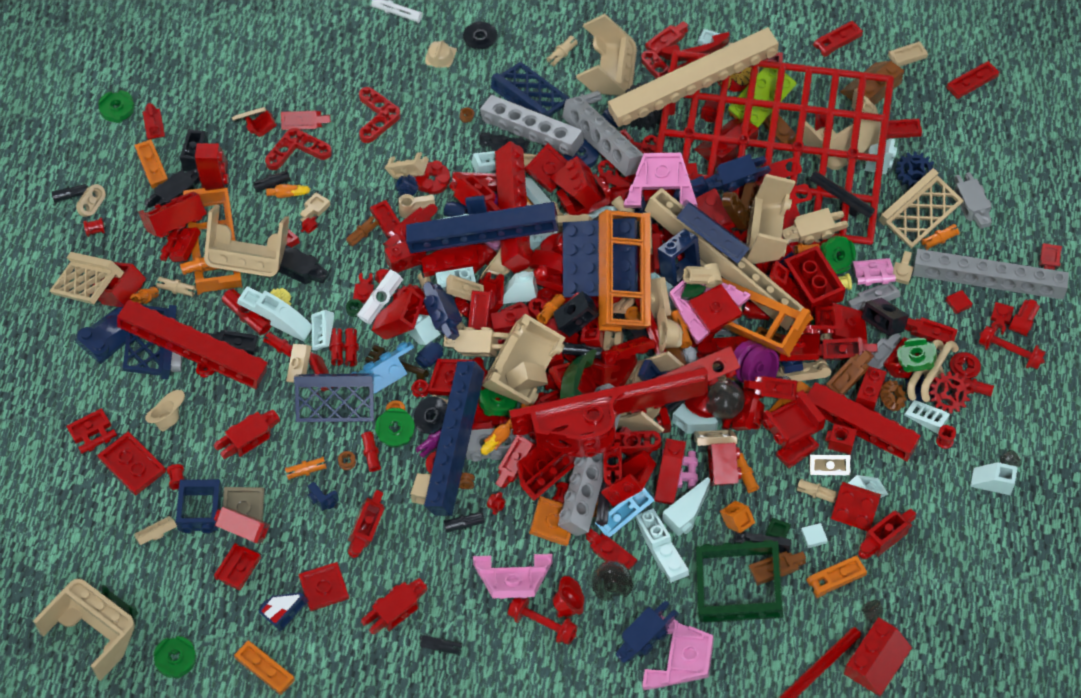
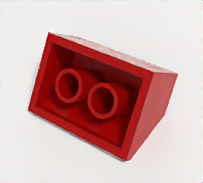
(727, 152)
(816, 277)
(878, 657)

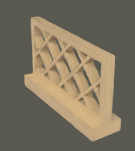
(912, 195)
(91, 266)

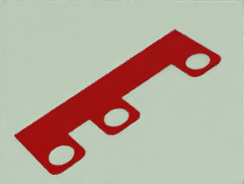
(779, 169)

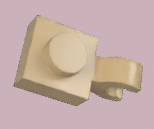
(314, 205)
(903, 270)

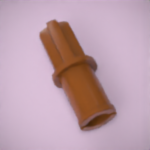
(362, 231)

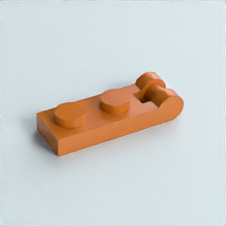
(837, 576)

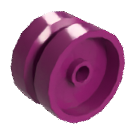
(755, 361)

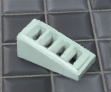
(484, 167)
(321, 324)
(923, 420)

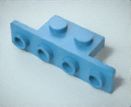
(388, 367)

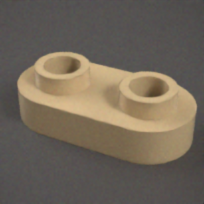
(89, 201)

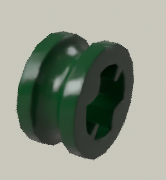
(353, 302)

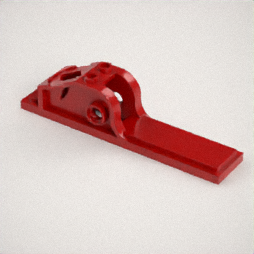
(589, 419)

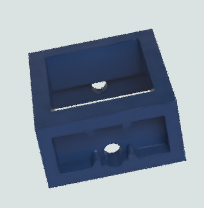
(670, 250)
(198, 487)

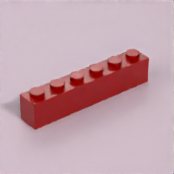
(869, 424)

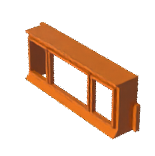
(210, 198)
(606, 291)
(801, 320)

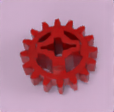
(945, 386)

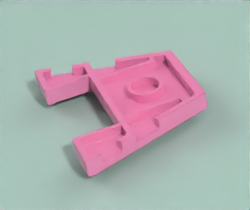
(659, 172)
(692, 322)
(513, 581)
(688, 657)

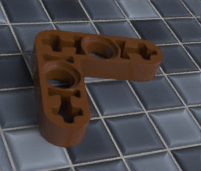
(739, 209)

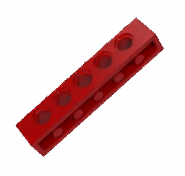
(724, 357)

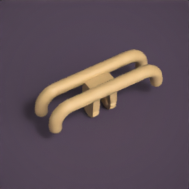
(932, 373)

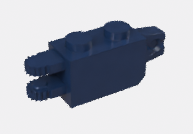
(737, 173)
(442, 310)
(645, 632)

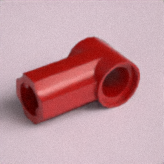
(485, 255)
(1024, 319)

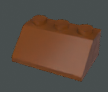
(876, 89)

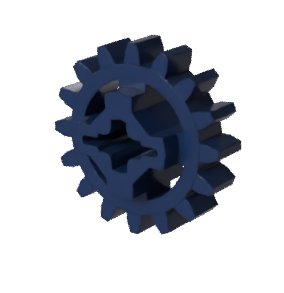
(914, 166)

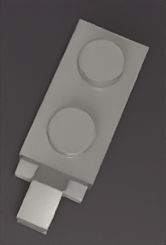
(885, 291)
(885, 348)

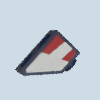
(282, 608)

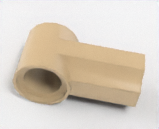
(409, 204)
(706, 275)

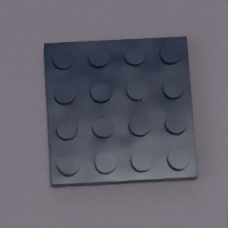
(582, 257)

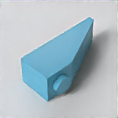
(625, 511)

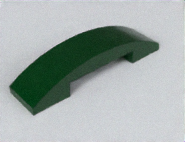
(573, 374)

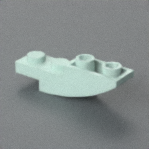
(280, 313)
(661, 546)

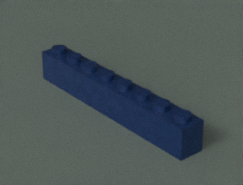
(482, 227)
(454, 438)

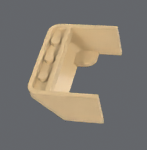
(617, 58)
(868, 135)
(767, 220)
(241, 256)
(641, 421)
(84, 602)

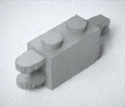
(975, 203)

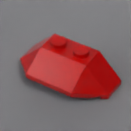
(542, 470)

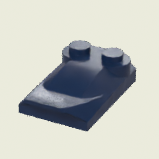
(103, 337)

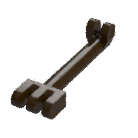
(420, 372)

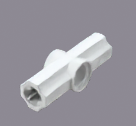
(372, 305)

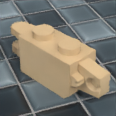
(814, 226)
(476, 342)

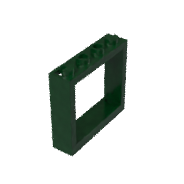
(740, 611)

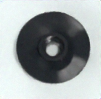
(480, 30)
(426, 411)

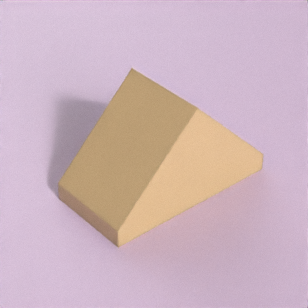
(526, 376)

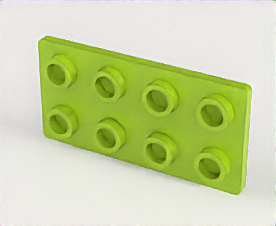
(764, 90)

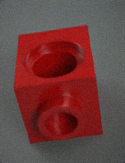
(846, 433)

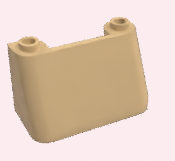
(526, 342)

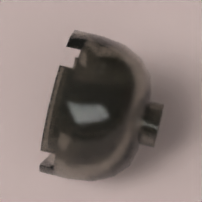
(725, 400)
(611, 578)

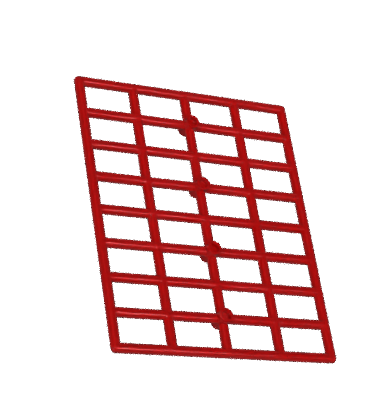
(797, 147)

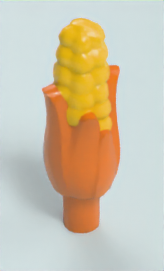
(287, 190)
(496, 438)

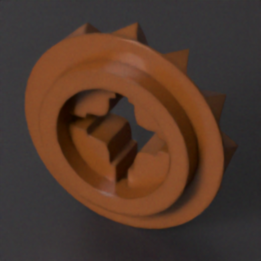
(889, 399)

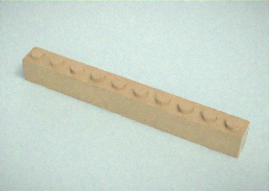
(693, 77)
(665, 211)

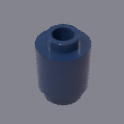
(454, 209)
(429, 354)

